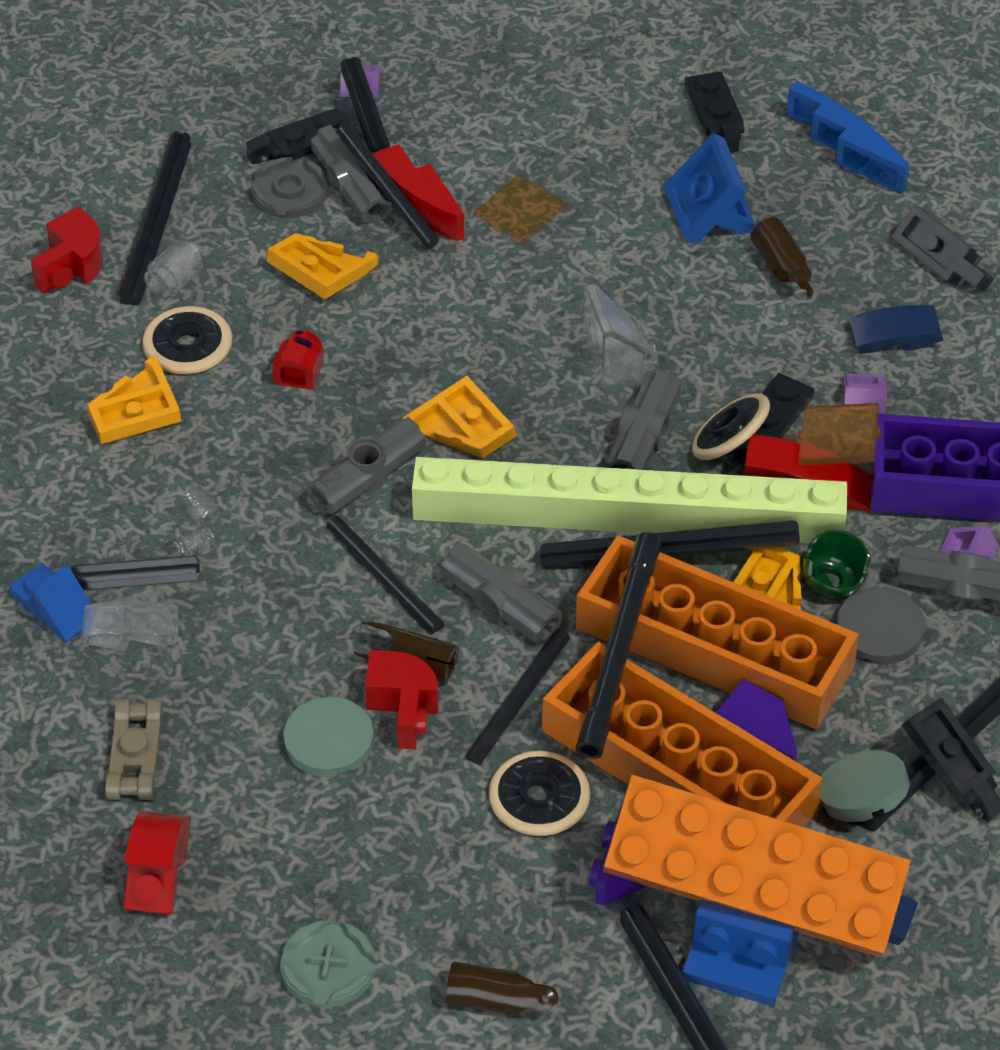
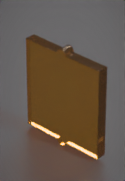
(520, 209)
(839, 433)

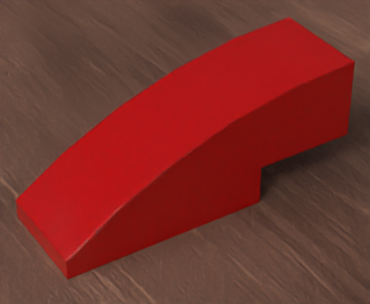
(424, 192)
(780, 459)

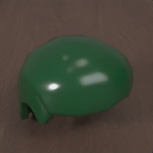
(836, 554)

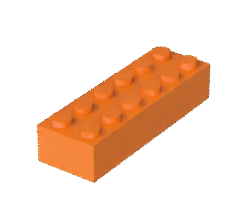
(723, 633)
(680, 743)
(757, 865)

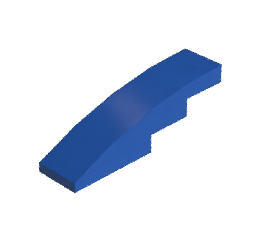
(856, 142)

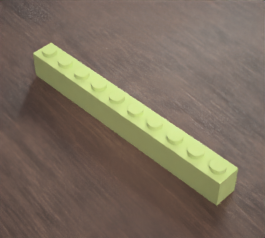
(618, 498)

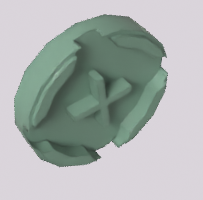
(328, 736)
(863, 785)
(327, 964)

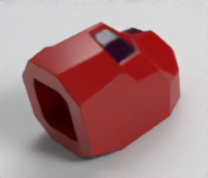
(298, 361)

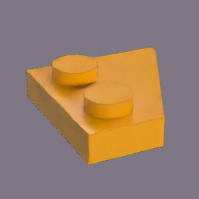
(319, 264)
(135, 405)
(464, 420)
(773, 574)

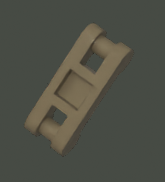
(134, 749)

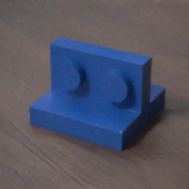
(709, 192)
(739, 953)

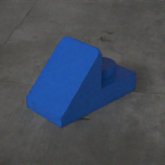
(53, 599)

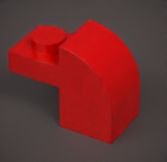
(72, 251)
(404, 686)
(154, 854)

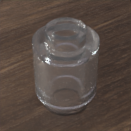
(173, 268)

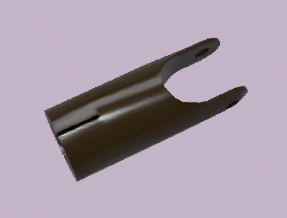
(781, 253)
(423, 647)
(495, 990)

